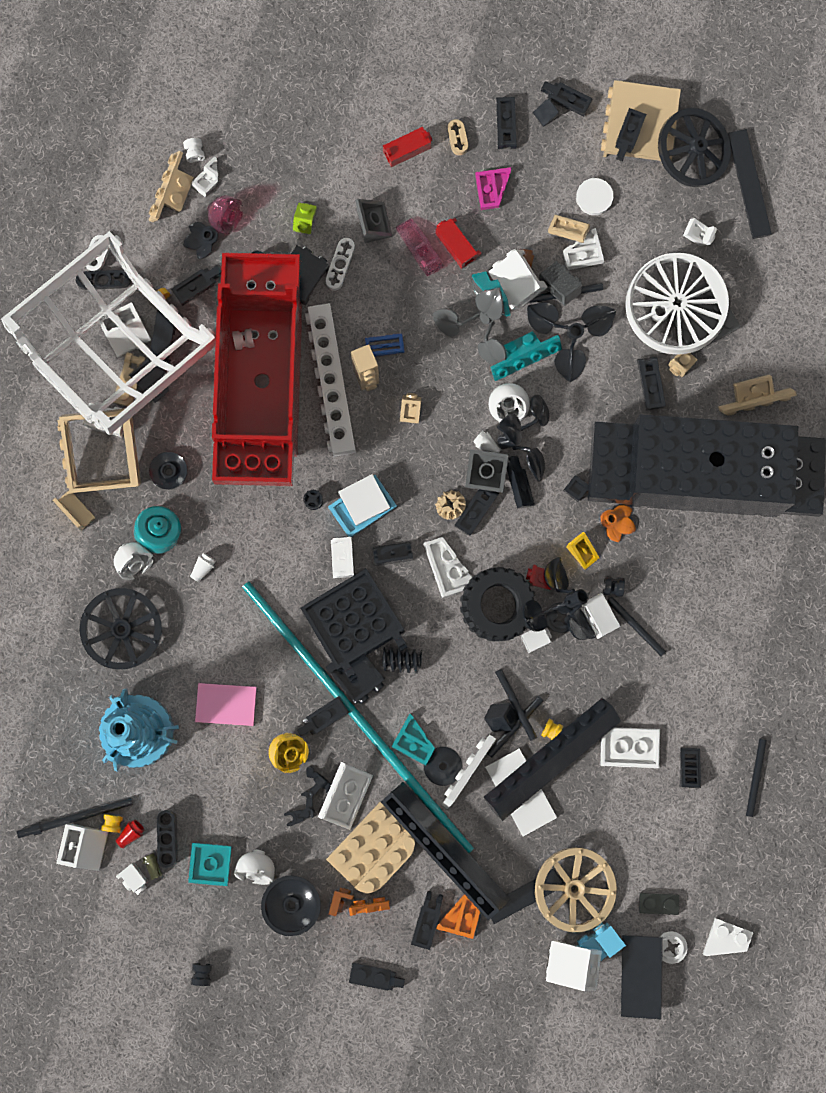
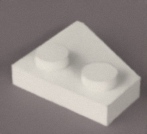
(584, 253)

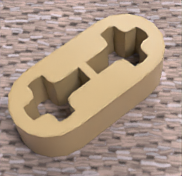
(453, 137)

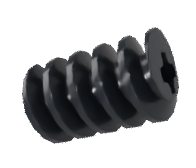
(402, 660)

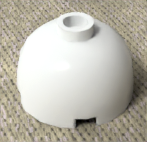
(131, 559)
(255, 867)

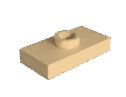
(569, 228)

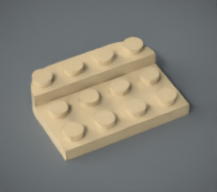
(373, 851)

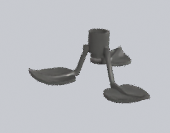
(491, 308)

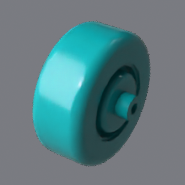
(157, 529)

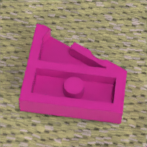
(491, 187)

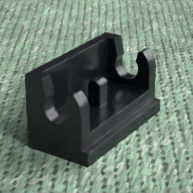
(392, 553)

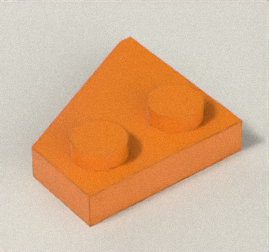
(360, 906)
(461, 918)

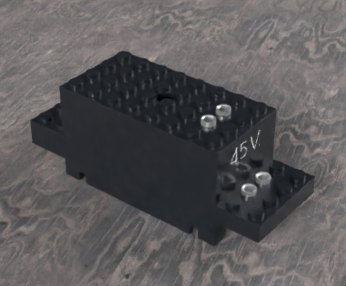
(667, 466)

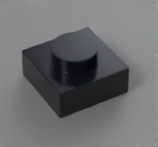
(576, 488)

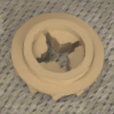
(447, 512)

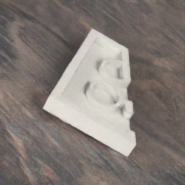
(447, 569)

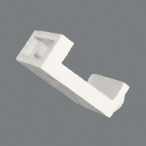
(517, 279)
(573, 966)

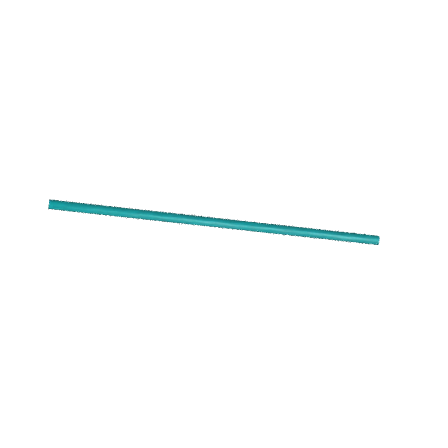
(356, 715)

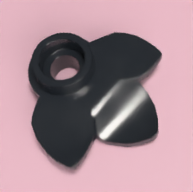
(198, 240)

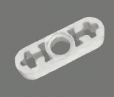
(340, 278)

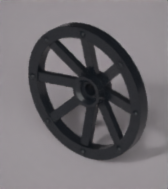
(693, 148)
(87, 615)

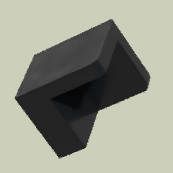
(501, 717)

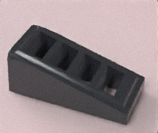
(683, 783)

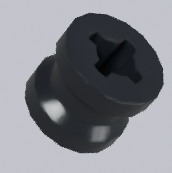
(313, 497)

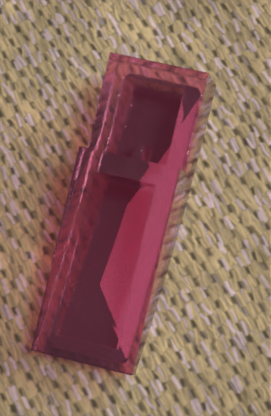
(419, 247)

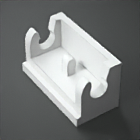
(342, 557)
(600, 615)

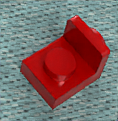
(536, 577)

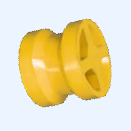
(551, 729)
(112, 823)

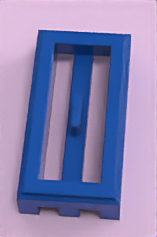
(383, 338)

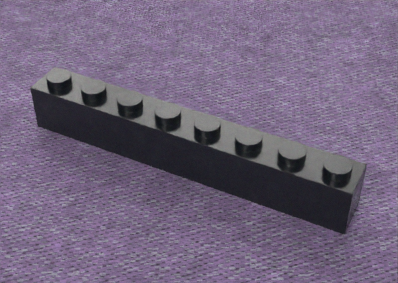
(552, 759)
(445, 850)

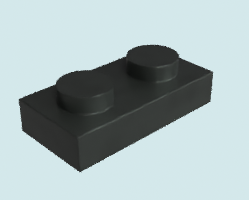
(659, 903)

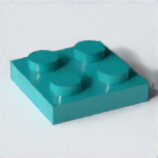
(210, 864)

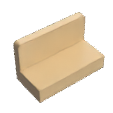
(75, 510)

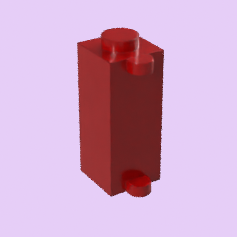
(407, 146)
(456, 242)

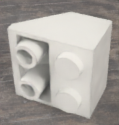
(117, 338)
(82, 847)

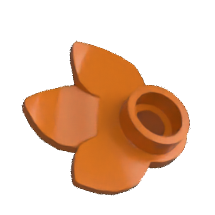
(621, 522)

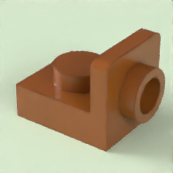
(337, 903)

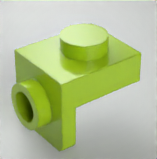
(304, 218)

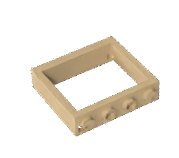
(69, 461)

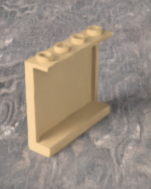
(655, 101)

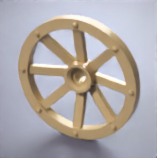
(579, 891)

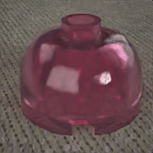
(224, 210)

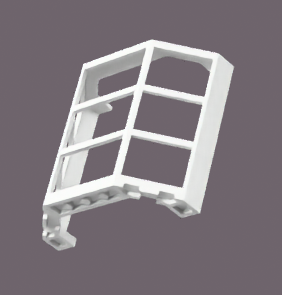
(203, 336)

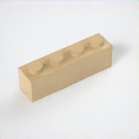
(365, 368)

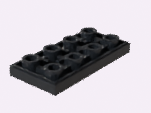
(642, 977)

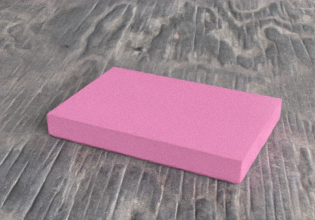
(225, 704)

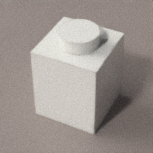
(536, 640)

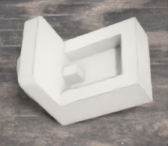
(699, 233)

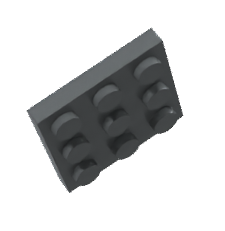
(730, 325)

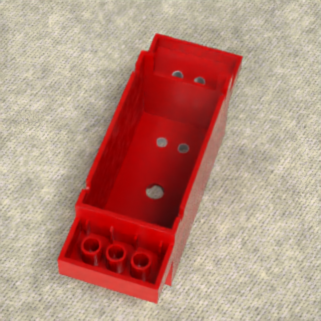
(255, 425)

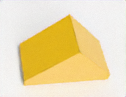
(583, 550)

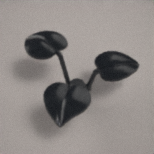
(596, 319)
(512, 436)
(557, 578)

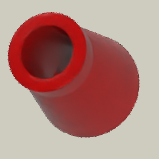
(130, 833)

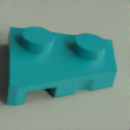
(413, 741)

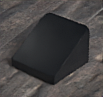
(546, 112)

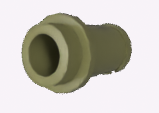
(152, 866)

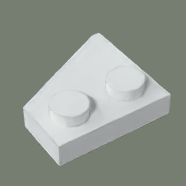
(727, 939)

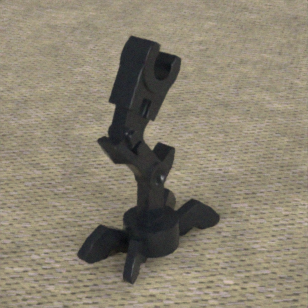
(321, 782)

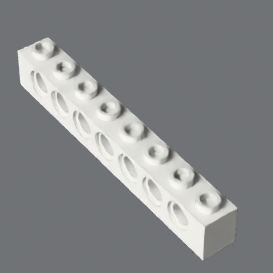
(323, 314)

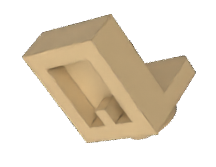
(681, 364)
(410, 408)

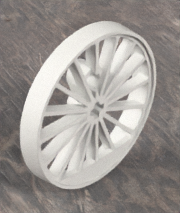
(715, 283)

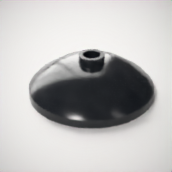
(288, 920)

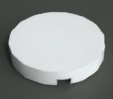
(594, 196)

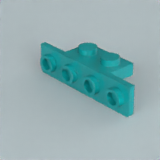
(523, 353)

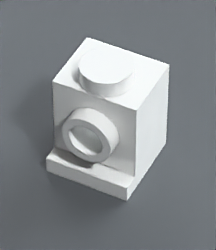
(133, 879)

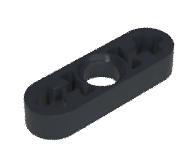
(117, 274)

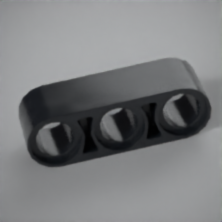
(162, 335)
(163, 848)

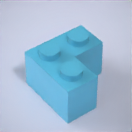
(603, 939)

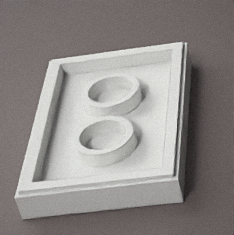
(631, 748)
(345, 796)

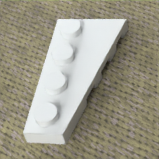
(464, 775)

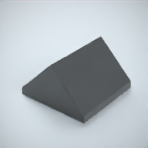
(373, 220)
(486, 470)

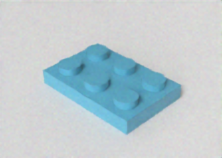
(344, 519)

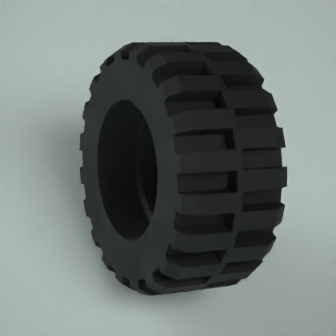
(472, 603)

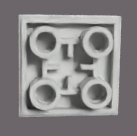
(364, 500)

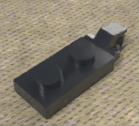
(567, 97)
(629, 132)
(196, 284)
(519, 483)
(324, 717)
(374, 977)

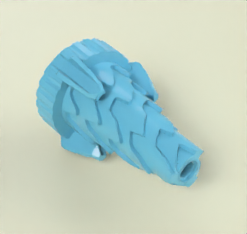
(146, 731)

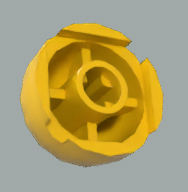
(288, 752)

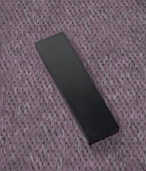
(524, 897)

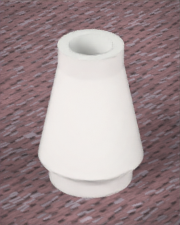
(486, 443)
(202, 567)

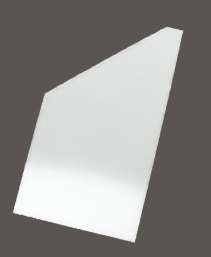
(207, 179)

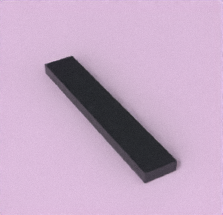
(749, 184)

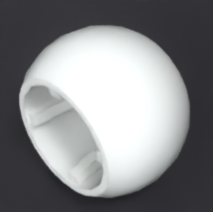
(515, 406)

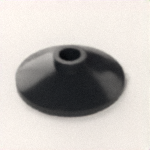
(163, 462)
(446, 776)

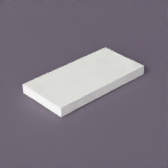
(534, 811)

